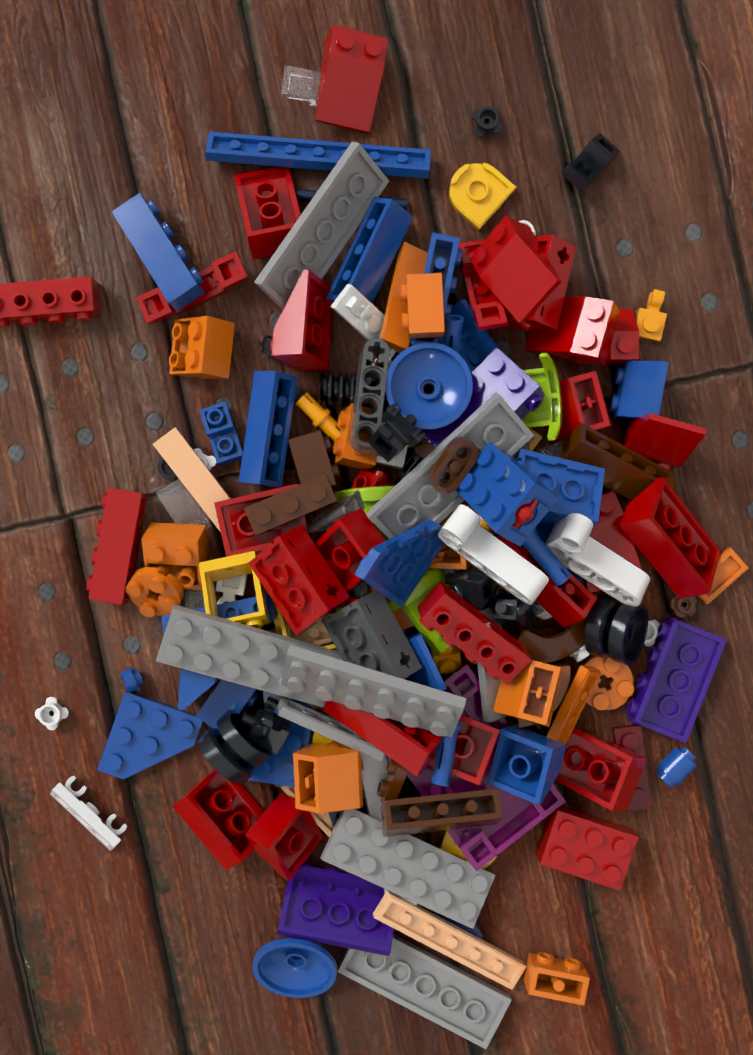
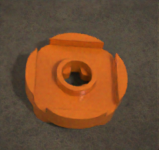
(144, 589)
(620, 687)

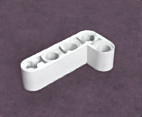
(491, 555)
(594, 561)

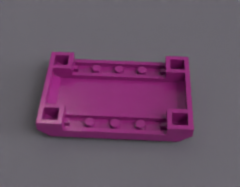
(519, 815)

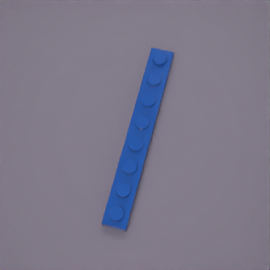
(312, 154)

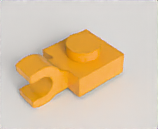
(650, 320)
(448, 660)

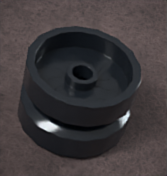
(616, 630)
(231, 749)

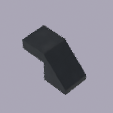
(590, 162)

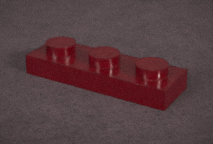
(632, 738)

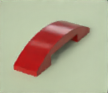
(218, 279)
(484, 305)

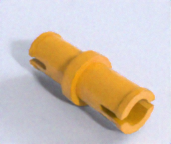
(320, 416)

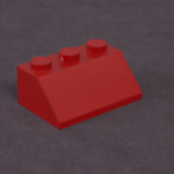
(220, 817)

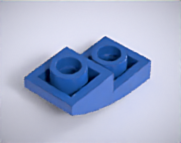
(222, 433)

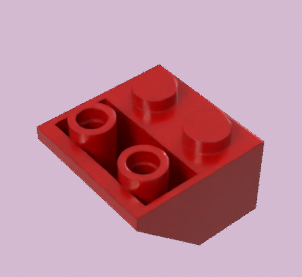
(581, 404)

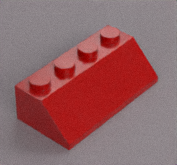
(672, 539)

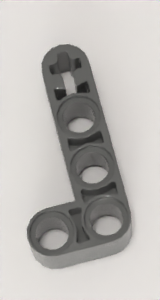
(369, 395)

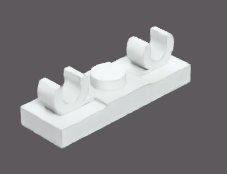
(360, 314)
(87, 814)

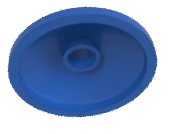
(434, 366)
(294, 967)

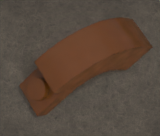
(552, 641)

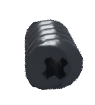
(339, 388)

